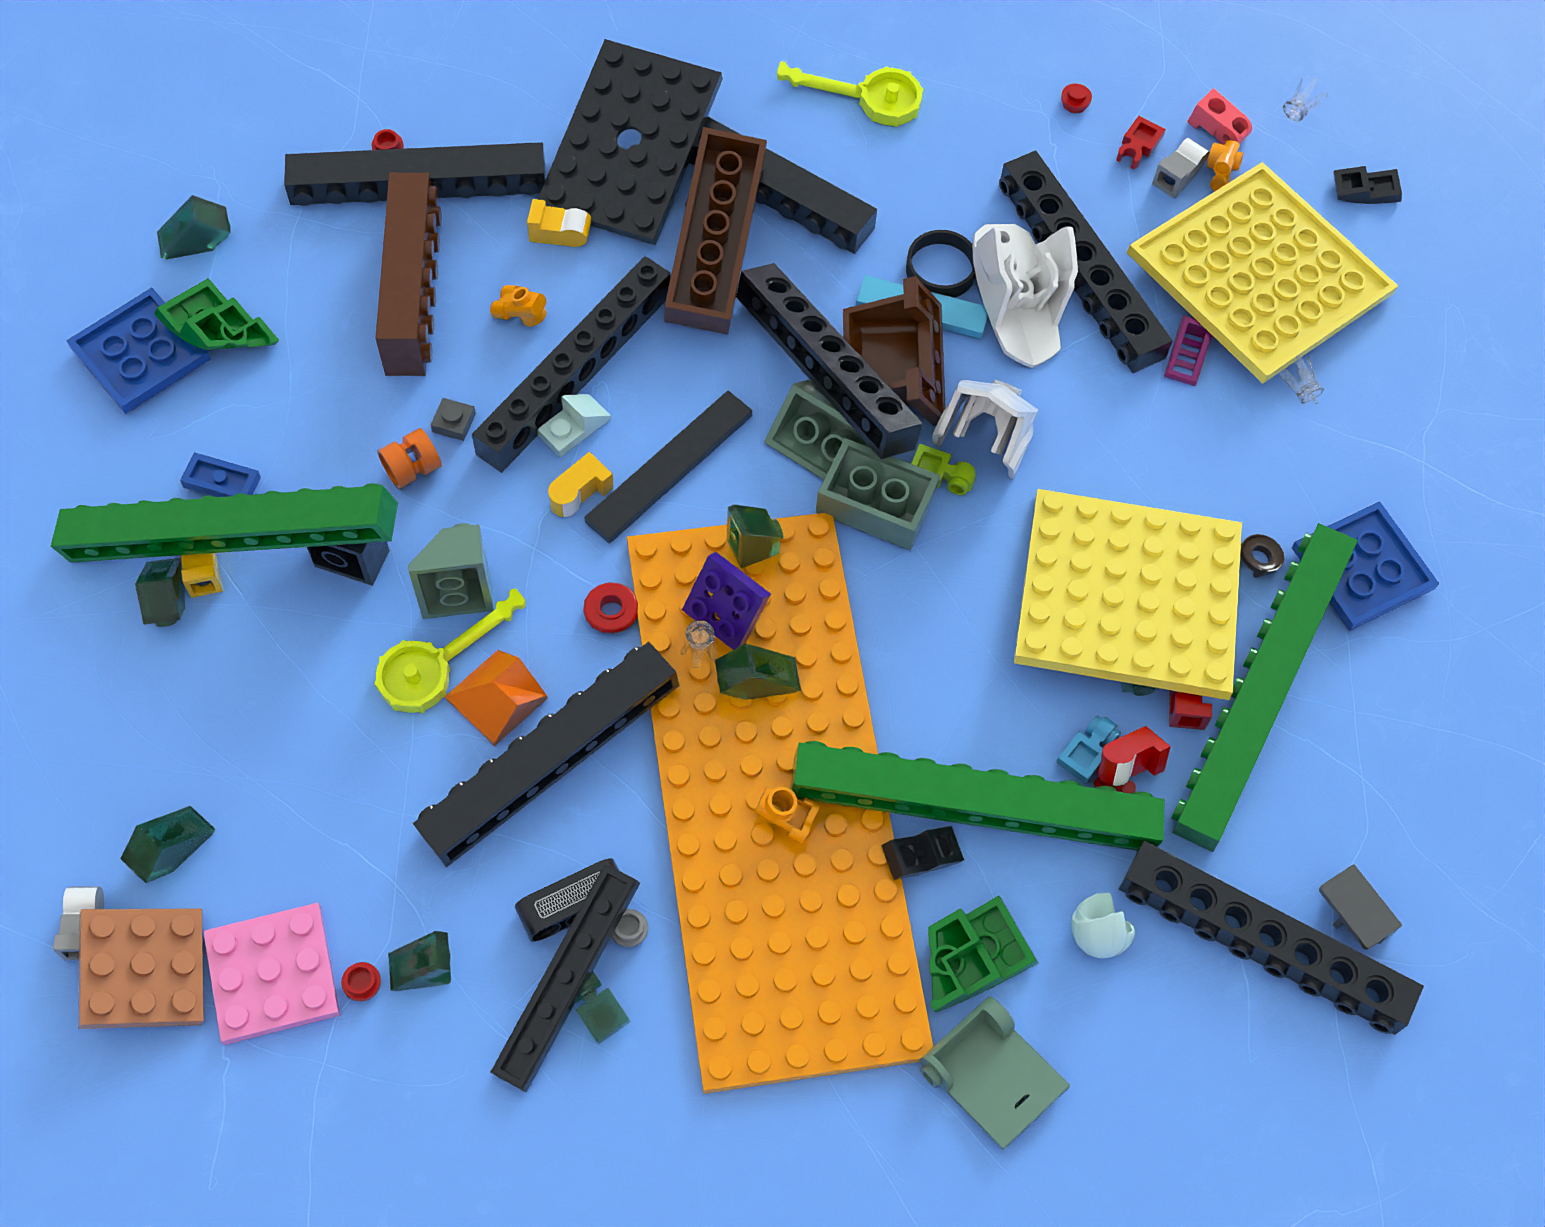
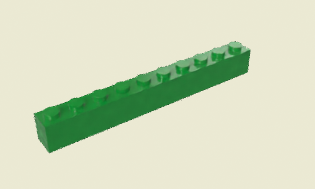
(226, 524)
(1264, 688)
(976, 796)

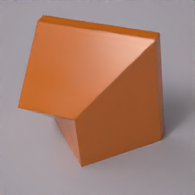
(497, 696)

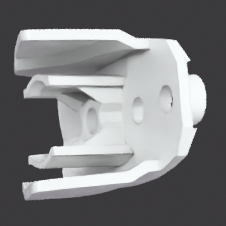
(1025, 287)
(1004, 404)

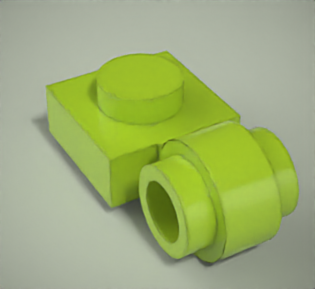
(958, 477)

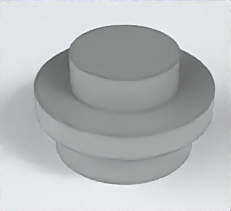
(631, 929)

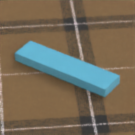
(957, 314)

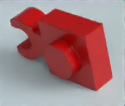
(1140, 139)

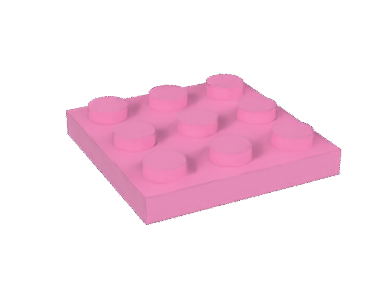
(271, 973)

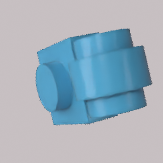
(1084, 753)

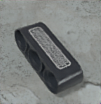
(557, 904)

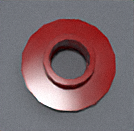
(610, 593)

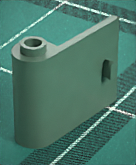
(991, 1070)

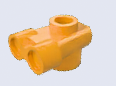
(1224, 160)
(520, 303)
(795, 815)

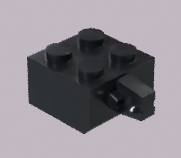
(354, 561)

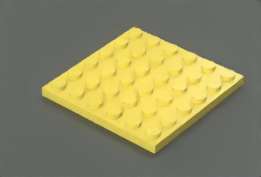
(1262, 271)
(1131, 594)

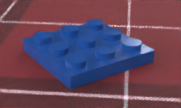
(135, 352)
(1381, 570)

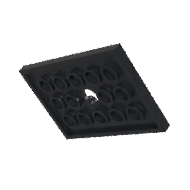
(633, 186)

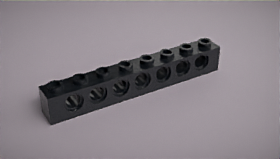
(1099, 277)
(829, 361)
(571, 364)
(1395, 991)

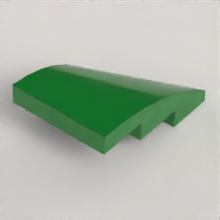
(211, 321)
(975, 953)

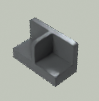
(1359, 907)

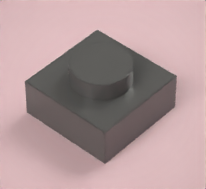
(453, 419)

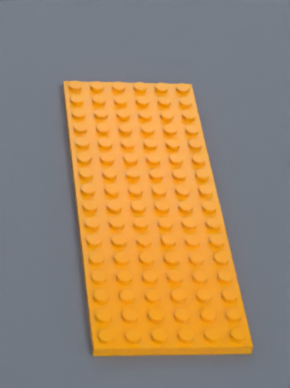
(787, 945)

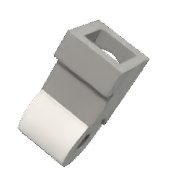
(1181, 166)
(74, 899)

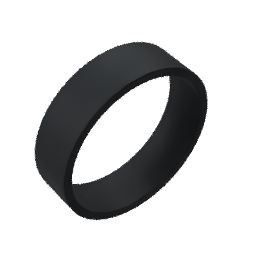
(948, 238)

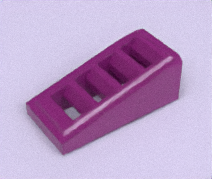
(1192, 327)

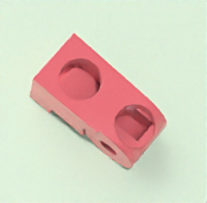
(1220, 118)

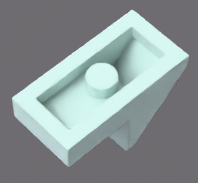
(573, 424)

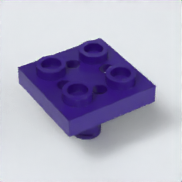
(732, 594)

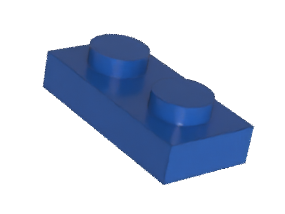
(218, 477)

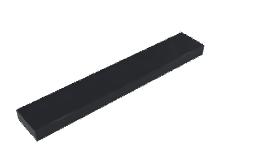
(668, 467)
(565, 978)

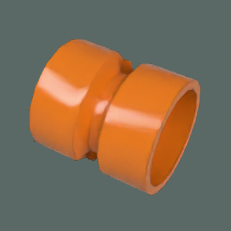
(398, 464)

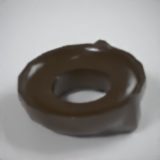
(1268, 547)

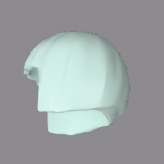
(1100, 929)

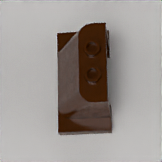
(903, 345)

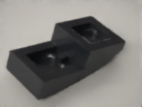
(1369, 188)
(922, 853)

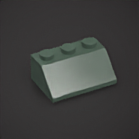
(810, 429)
(877, 494)
(452, 574)

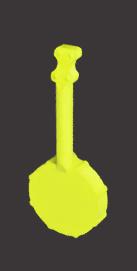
(885, 96)
(417, 674)

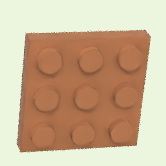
(140, 968)

